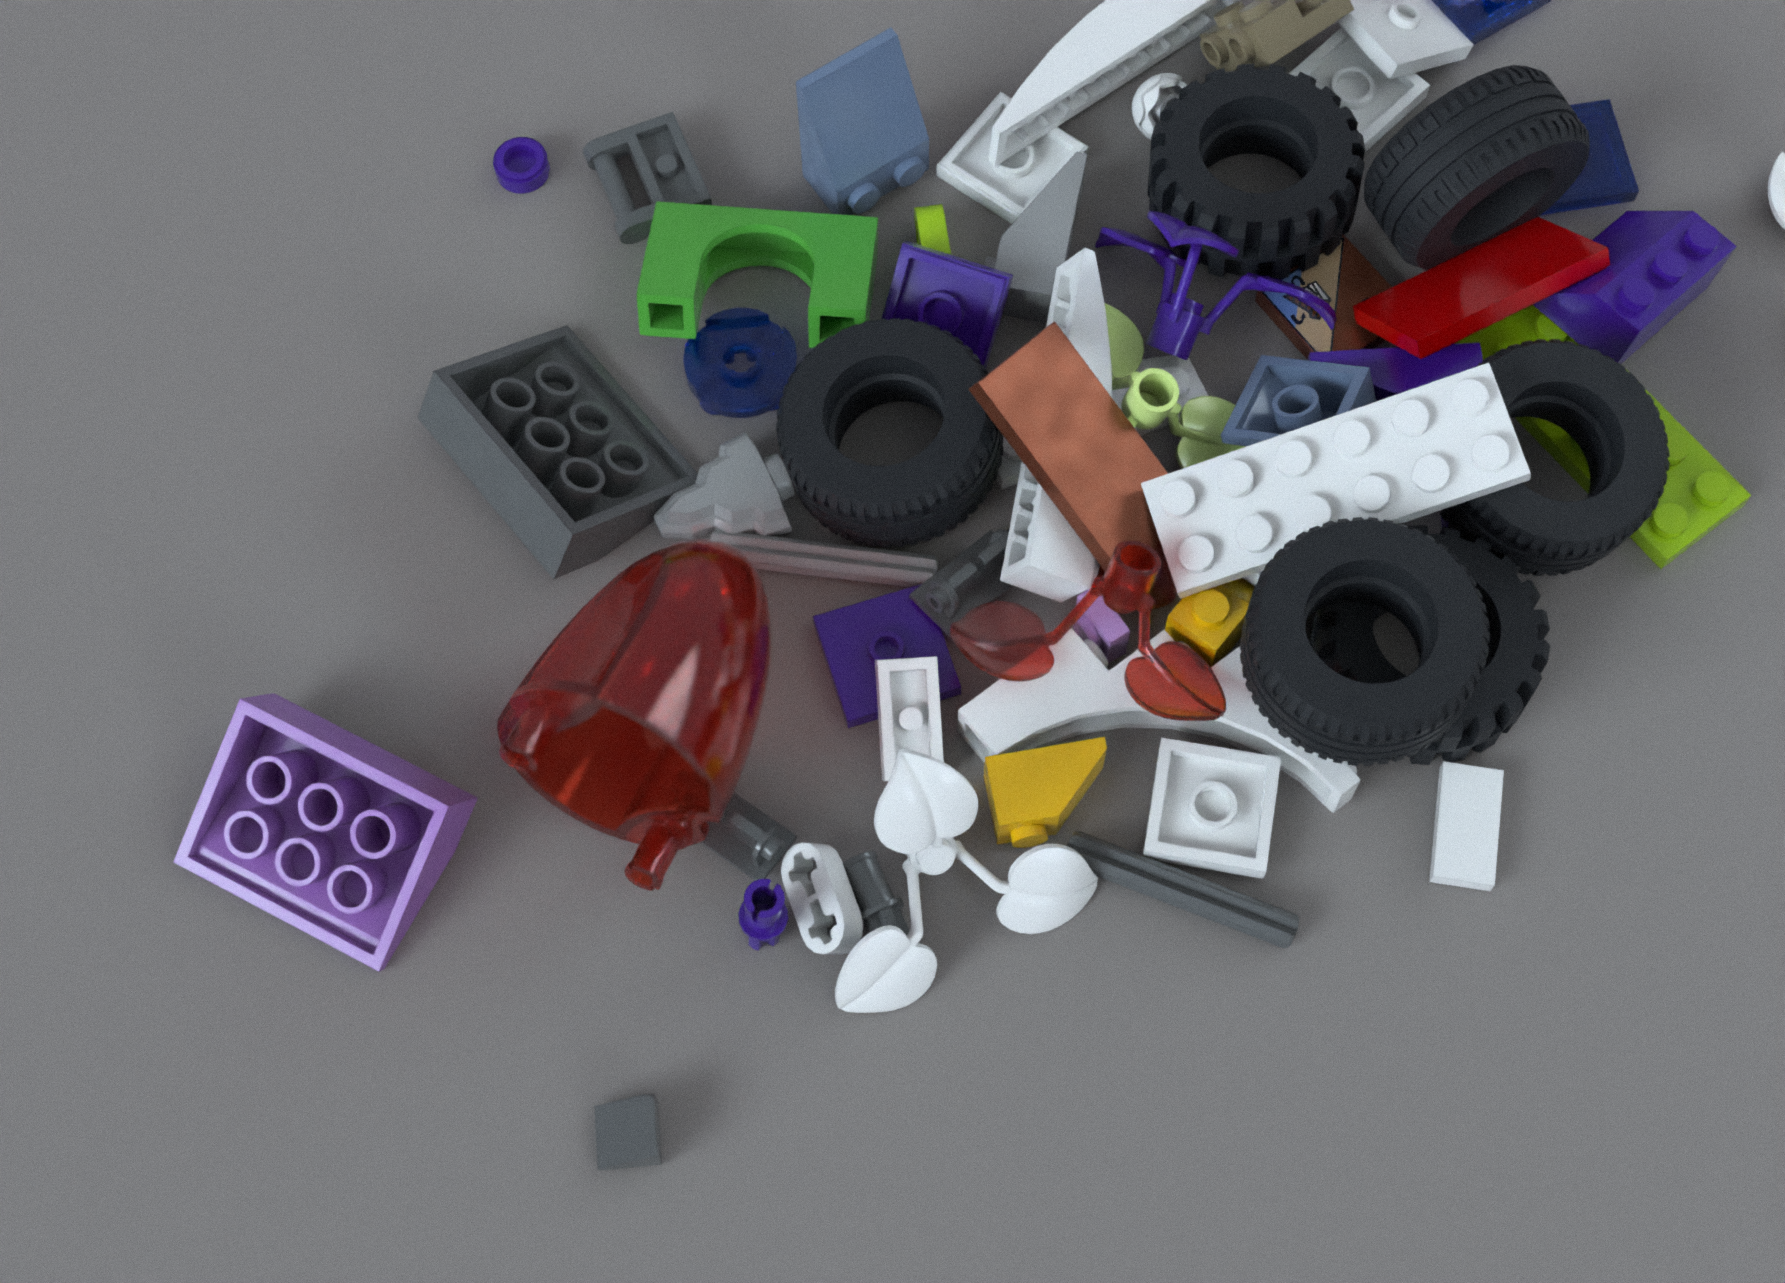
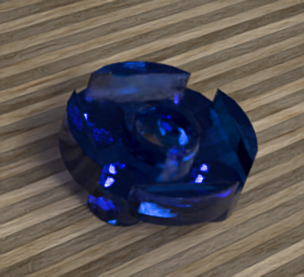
(739, 393)

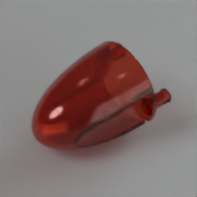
(648, 702)

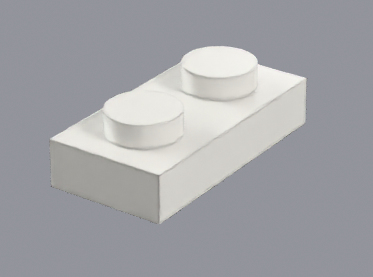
(908, 709)

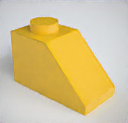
(1211, 619)
(1039, 788)

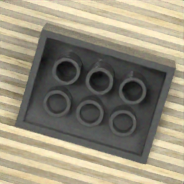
(554, 447)

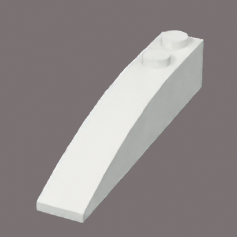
(1095, 59)
(1041, 545)

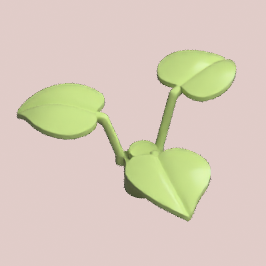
(1155, 396)

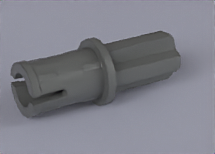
(873, 893)

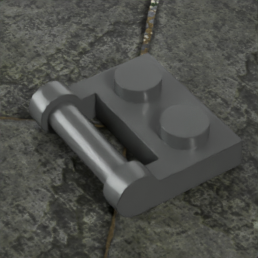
(662, 165)

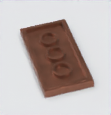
(1073, 441)

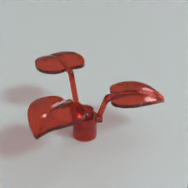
(1164, 681)

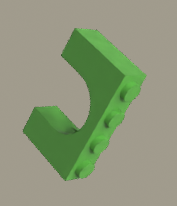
(700, 243)

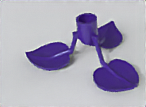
(1178, 317)

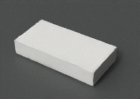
(1466, 826)

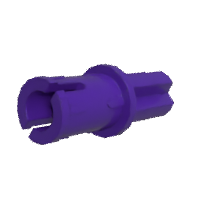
(763, 913)

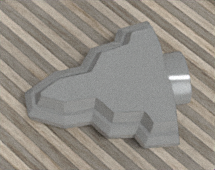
(731, 495)

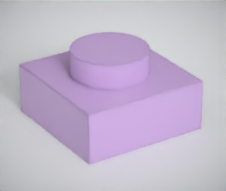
(1103, 628)

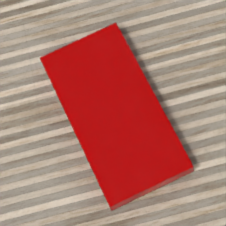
(1481, 286)

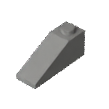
(1040, 242)

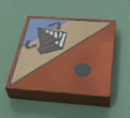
(1340, 281)

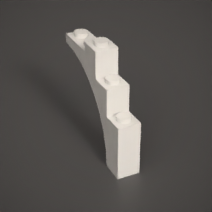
(1088, 698)

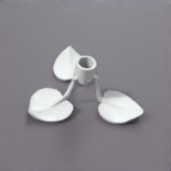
(919, 817)

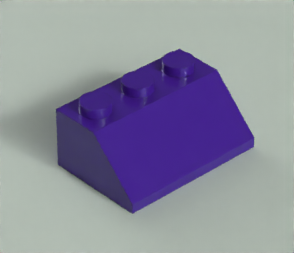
(1653, 274)

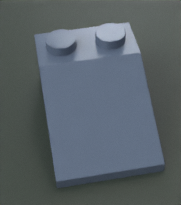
(861, 126)

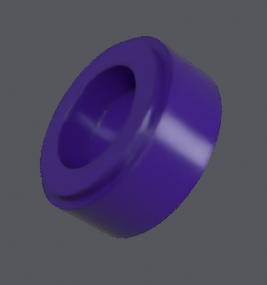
(521, 165)

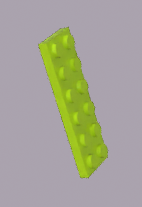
(1697, 488)

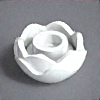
(1152, 98)

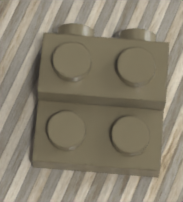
(1266, 30)

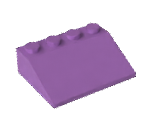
(322, 828)

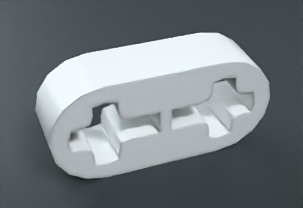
(821, 898)

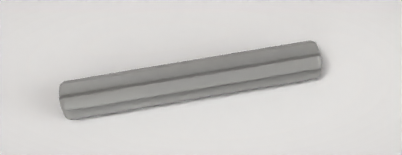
(832, 559)

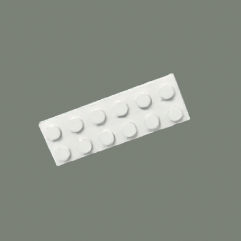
(1372, 462)

